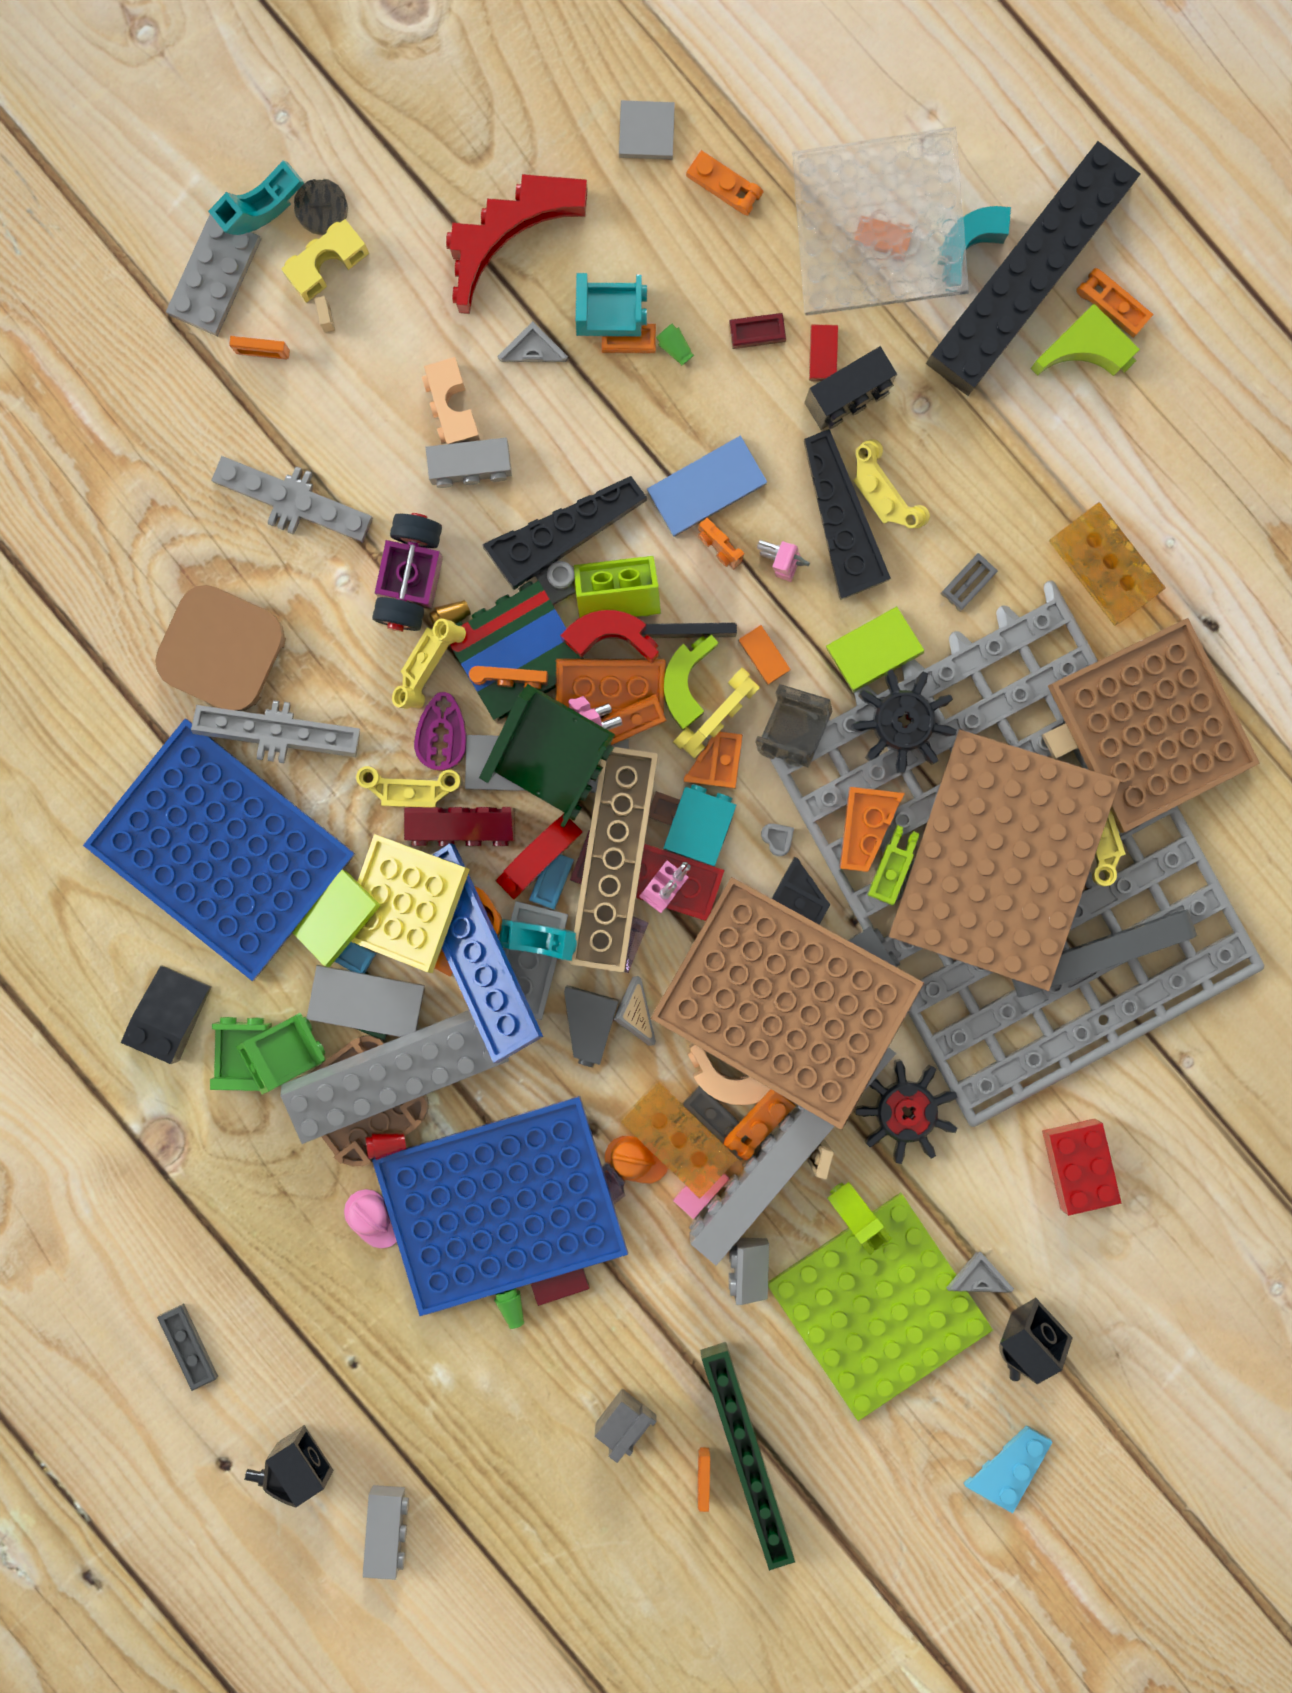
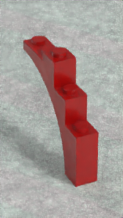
(536, 201)

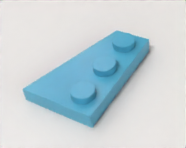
(1011, 1471)

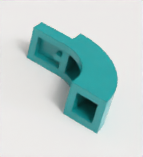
(538, 939)

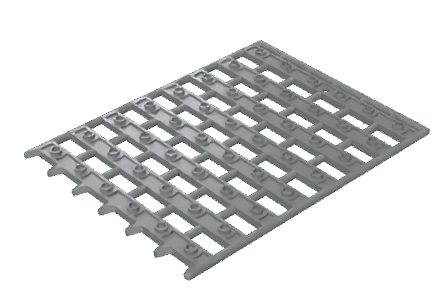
(1144, 873)

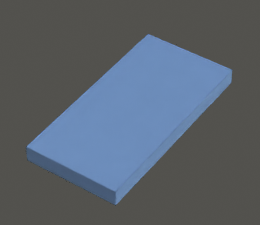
(707, 486)

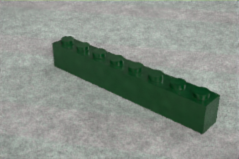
(747, 1456)

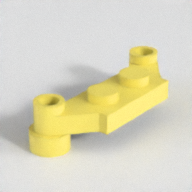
(881, 492)
(423, 661)
(693, 741)
(408, 792)
(1108, 853)

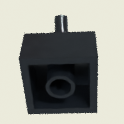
(1034, 1343)
(293, 1469)

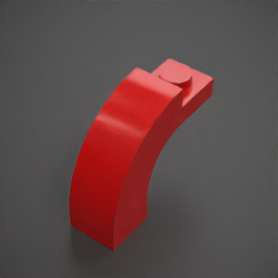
(609, 624)
(538, 856)

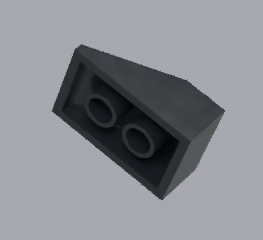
(166, 1015)

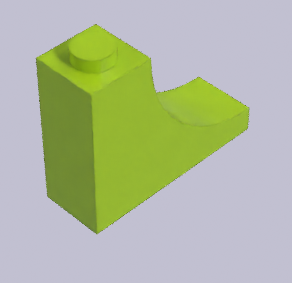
(1091, 340)
(858, 1217)

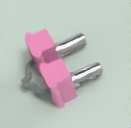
(785, 557)
(582, 707)
(665, 885)

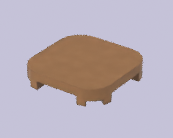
(219, 648)
(349, 1142)

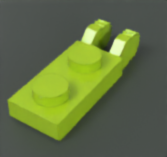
(892, 868)

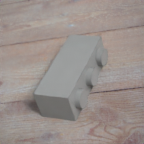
(469, 462)
(385, 1532)

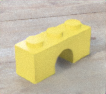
(338, 243)

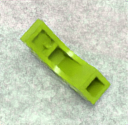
(676, 691)

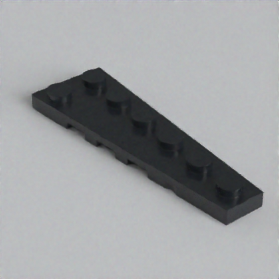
(848, 536)
(545, 541)

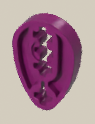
(425, 735)

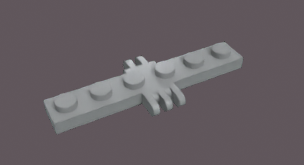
(292, 499)
(275, 731)

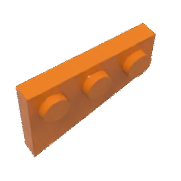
(866, 822)

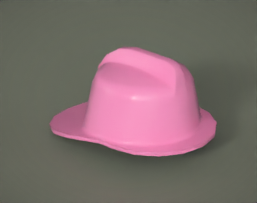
(369, 1218)

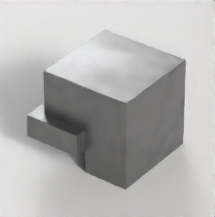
(623, 1424)

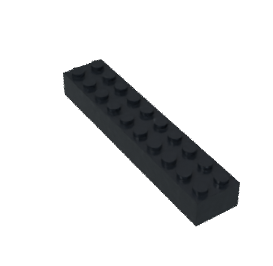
(1033, 268)

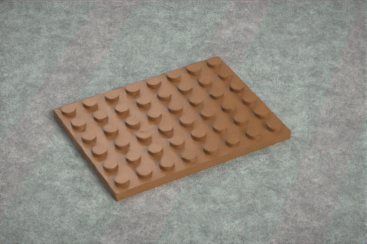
(1004, 859)
(787, 1002)

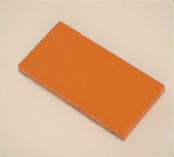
(610, 681)

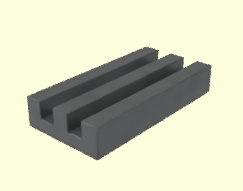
(953, 599)

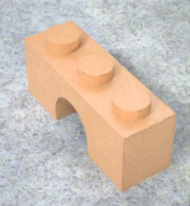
(444, 381)

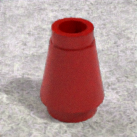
(384, 1144)

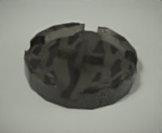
(320, 205)

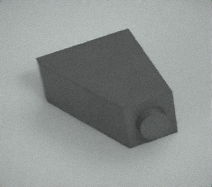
(589, 1023)

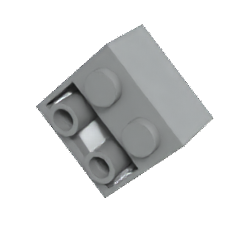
(750, 1274)

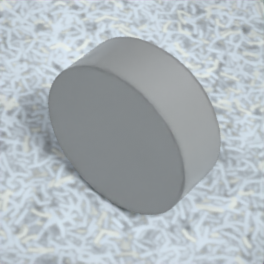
(560, 575)

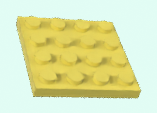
(415, 899)

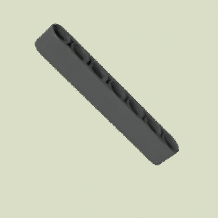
(1118, 949)

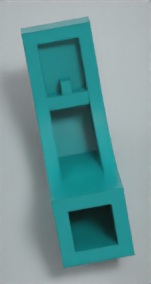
(259, 206)
(987, 225)

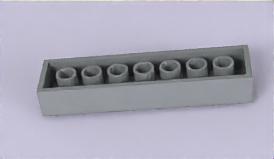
(386, 1076)

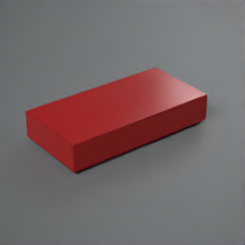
(823, 351)

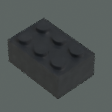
(851, 389)

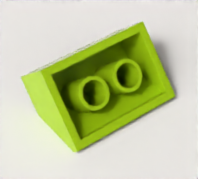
(619, 586)

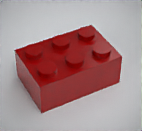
(1081, 1166)

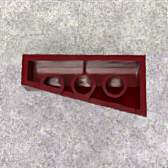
(459, 824)

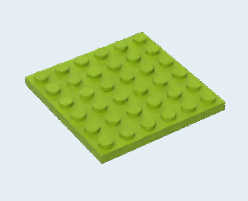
(880, 1315)

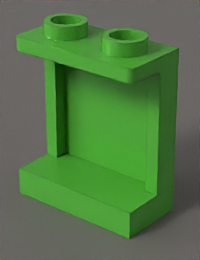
(281, 1053)
(229, 1066)

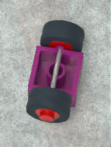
(408, 572)

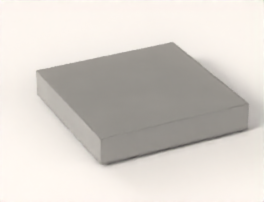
(646, 130)

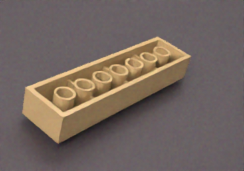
(614, 859)

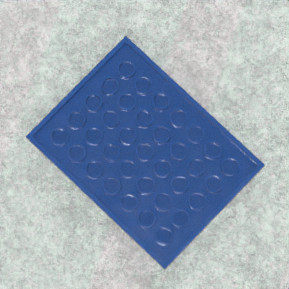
(219, 849)
(500, 1206)

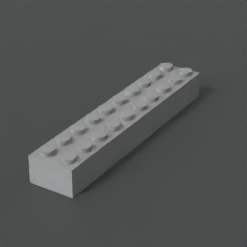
(761, 1179)

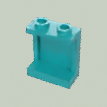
(610, 307)
(700, 825)

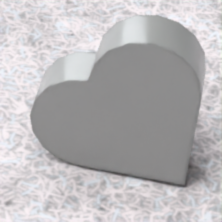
(778, 838)

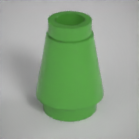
(674, 344)
(510, 1306)

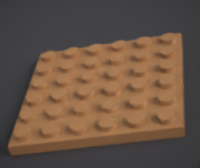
(1155, 724)

